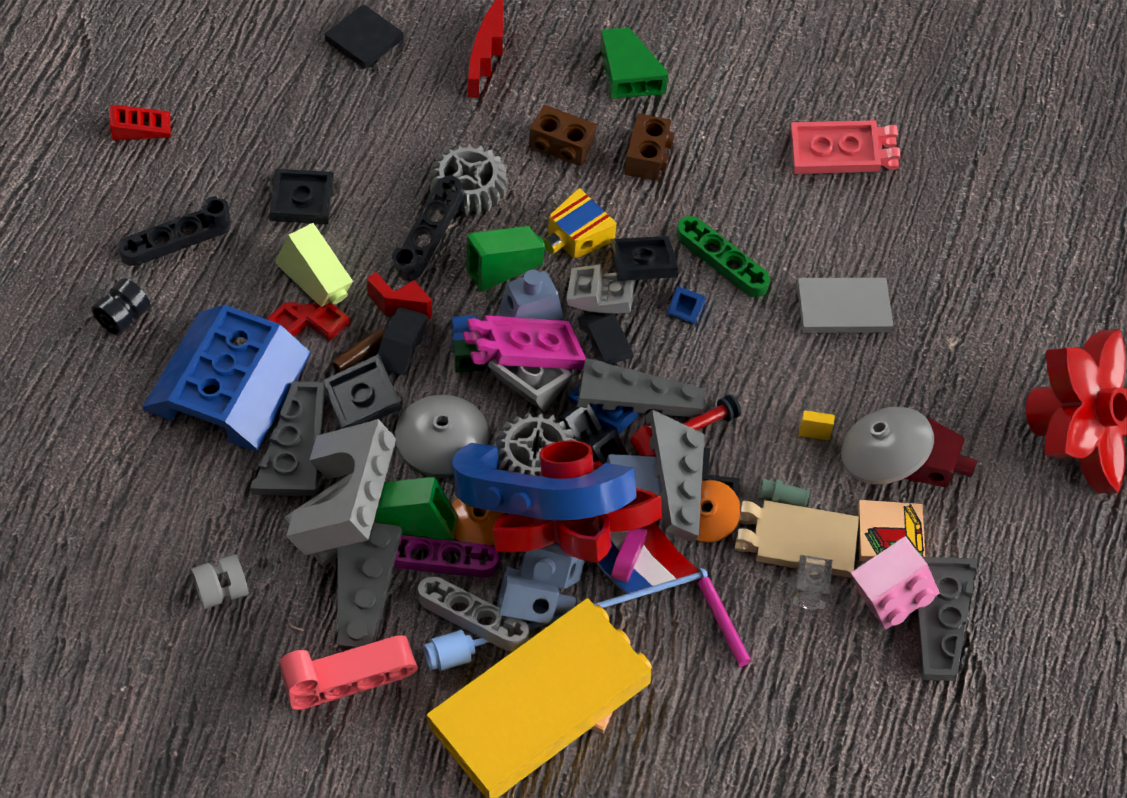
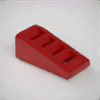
(123, 116)

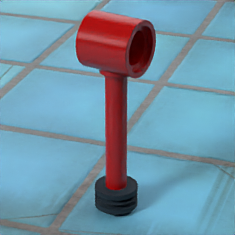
(727, 408)

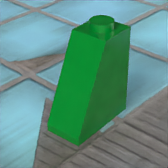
(630, 65)
(502, 255)
(417, 508)

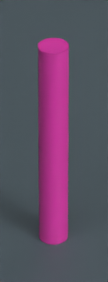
(724, 622)

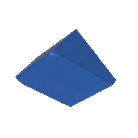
(686, 305)

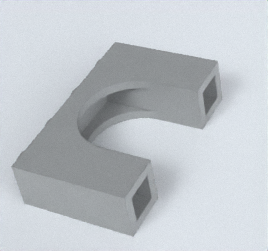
(351, 513)

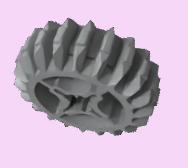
(472, 169)
(518, 442)

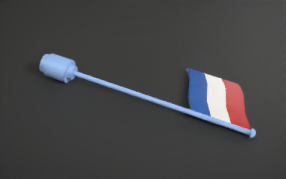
(656, 569)

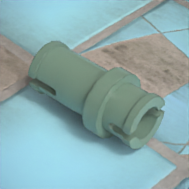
(783, 493)

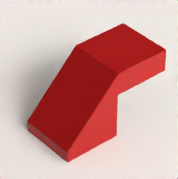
(408, 296)

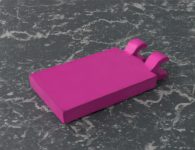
(525, 342)

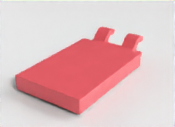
(843, 147)

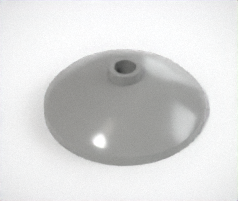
(887, 445)
(432, 447)

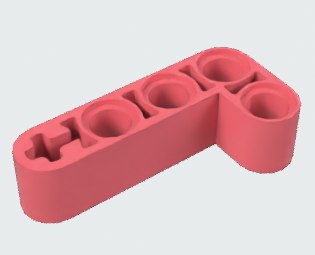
(346, 672)

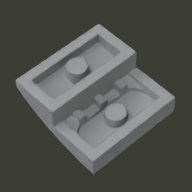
(599, 292)

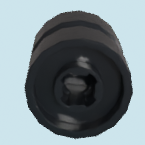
(125, 303)

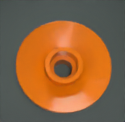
(724, 514)
(474, 528)

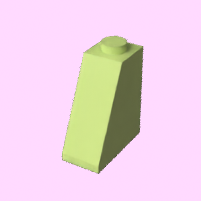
(314, 266)

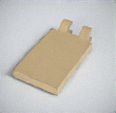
(792, 531)

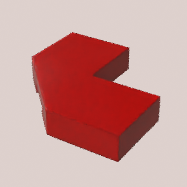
(325, 320)

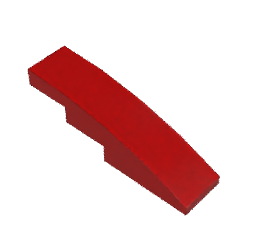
(487, 44)

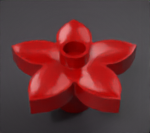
(1085, 408)
(580, 538)

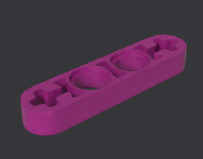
(437, 548)

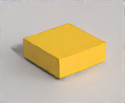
(816, 425)

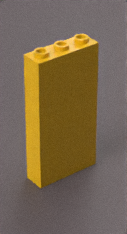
(539, 698)

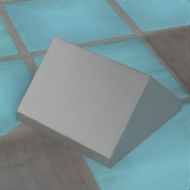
(535, 384)

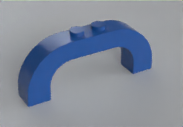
(487, 487)

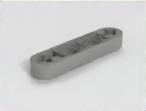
(469, 617)

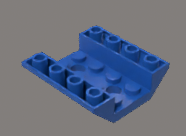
(249, 376)

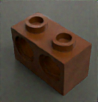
(562, 135)
(648, 146)

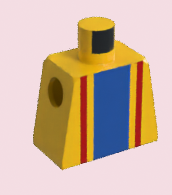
(579, 226)

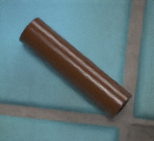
(359, 351)

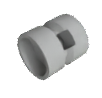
(208, 584)

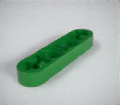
(726, 253)

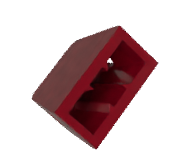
(944, 458)

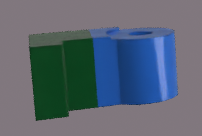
(460, 347)

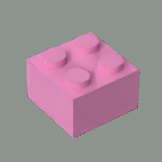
(895, 583)

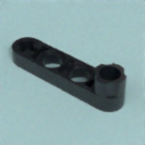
(216, 220)
(425, 226)

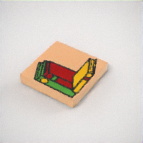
(886, 523)

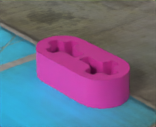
(629, 554)

